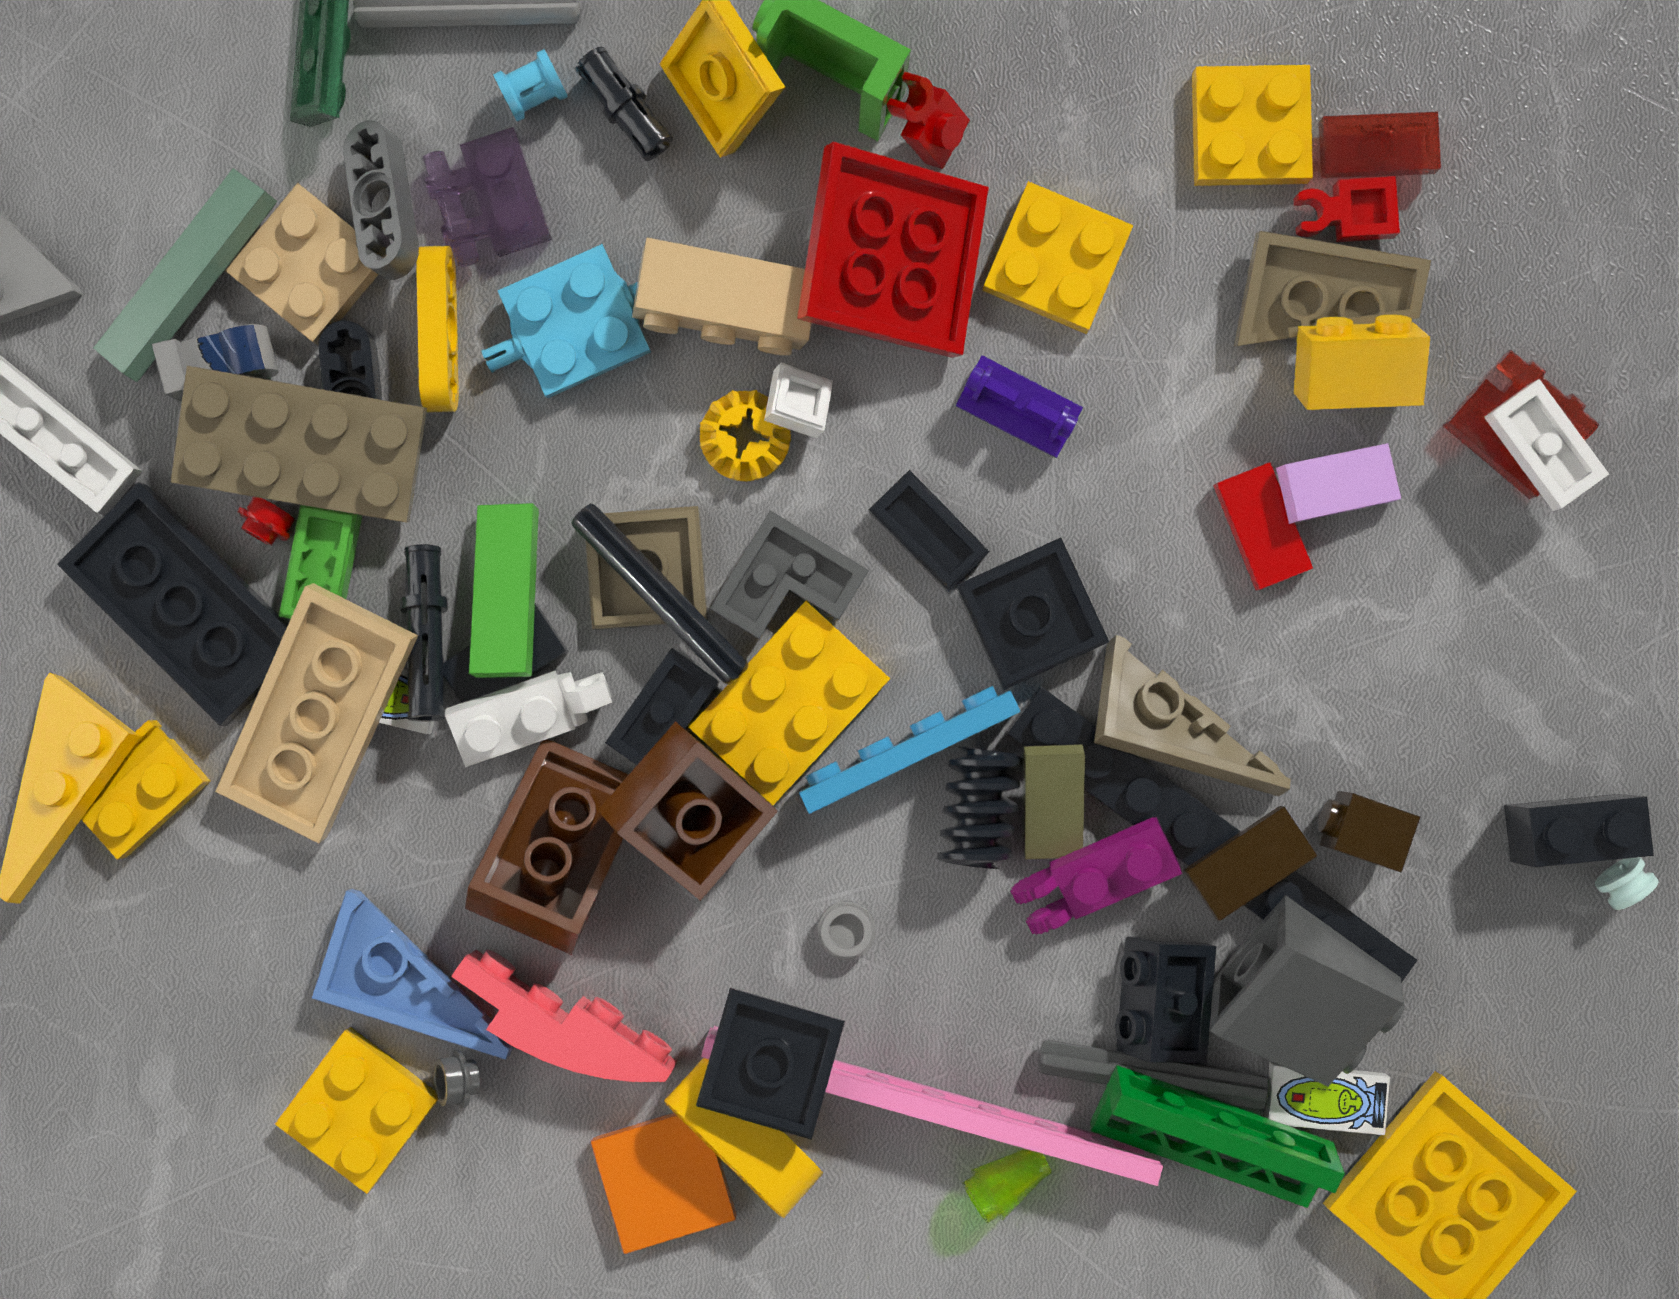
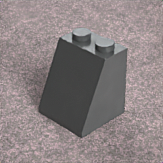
(1304, 996)

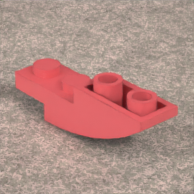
(584, 1041)

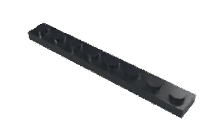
(1192, 829)

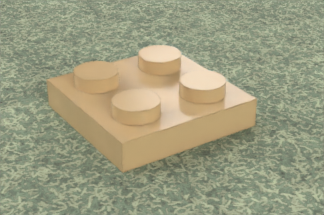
(304, 264)

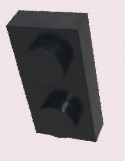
(672, 694)

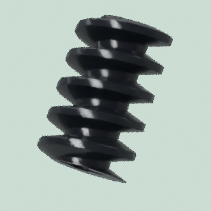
(980, 808)

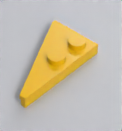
(67, 766)

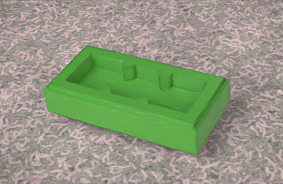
(320, 554)

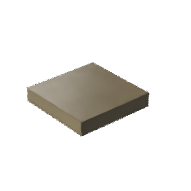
(671, 543)

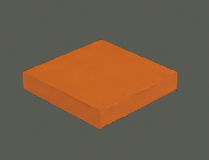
(661, 1182)

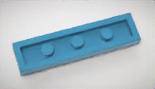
(929, 737)

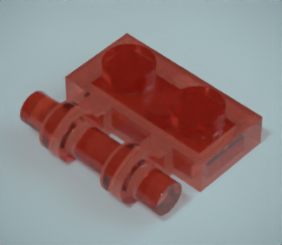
(1473, 430)

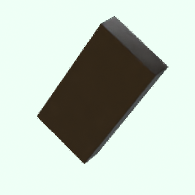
(1250, 862)

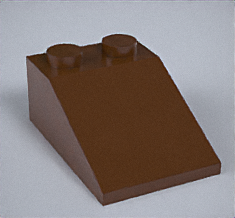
(550, 849)

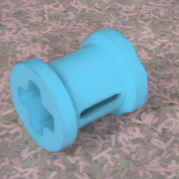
(530, 85)

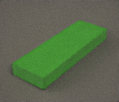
(504, 590)

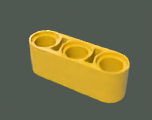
(755, 1153)

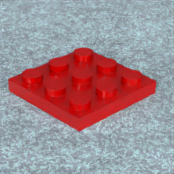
(892, 251)

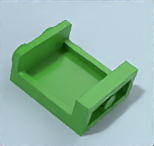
(838, 50)

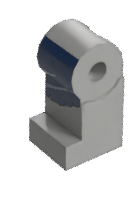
(234, 350)

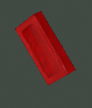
(1261, 526)

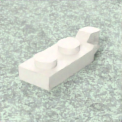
(524, 714)

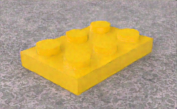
(789, 703)

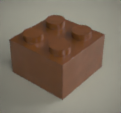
(687, 811)

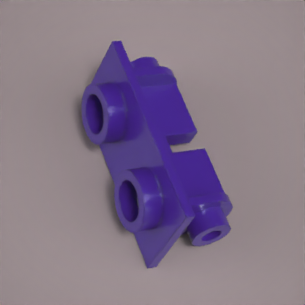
(1019, 406)

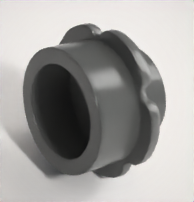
(456, 1079)

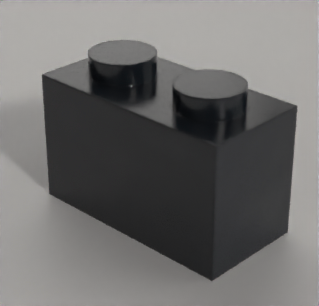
(1579, 830)

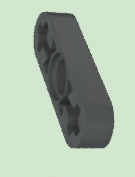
(397, 216)

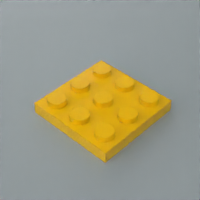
(1449, 1195)

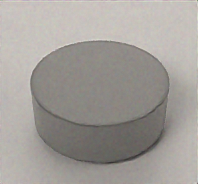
(846, 930)

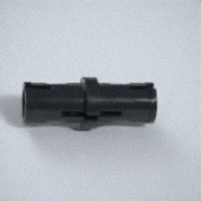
(624, 103)

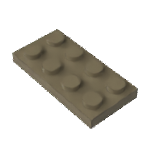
(298, 444)

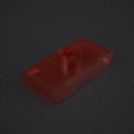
(1379, 145)

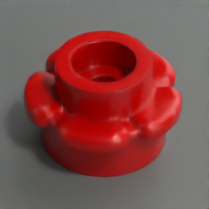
(266, 521)

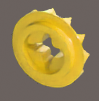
(721, 449)

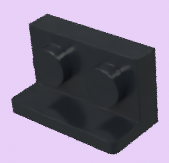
(1165, 1000)

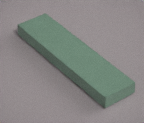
(185, 274)

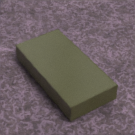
(1053, 800)

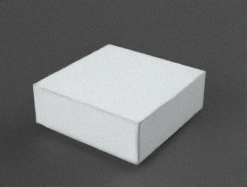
(798, 400)

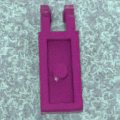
(1099, 875)

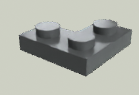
(783, 561)

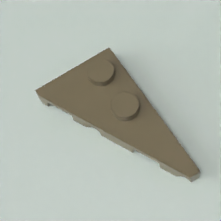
(1163, 723)

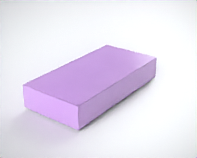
(1338, 483)

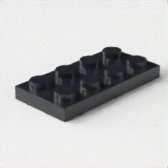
(178, 602)

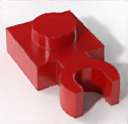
(933, 120)
(1359, 209)

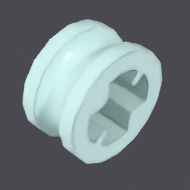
(1626, 883)

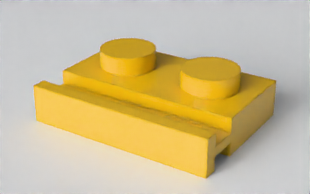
(144, 791)

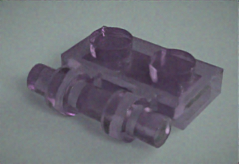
(504, 192)

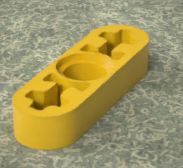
(437, 329)

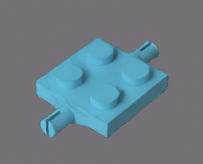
(570, 322)

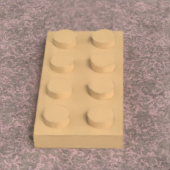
(316, 712)

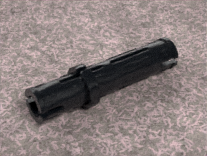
(424, 567)

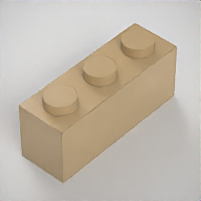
(720, 296)

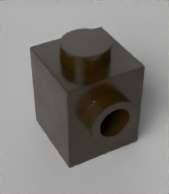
(1367, 830)

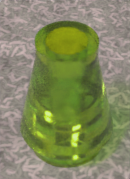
(1005, 1183)

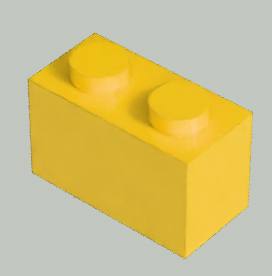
(1361, 363)

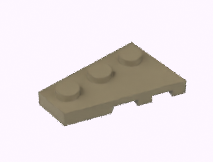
(1307, 279)

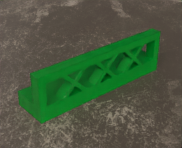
(1217, 1128)

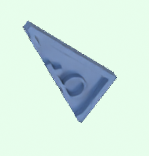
(388, 978)

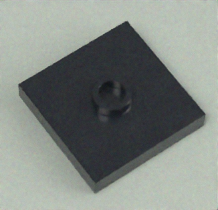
(1032, 613)
(770, 1063)

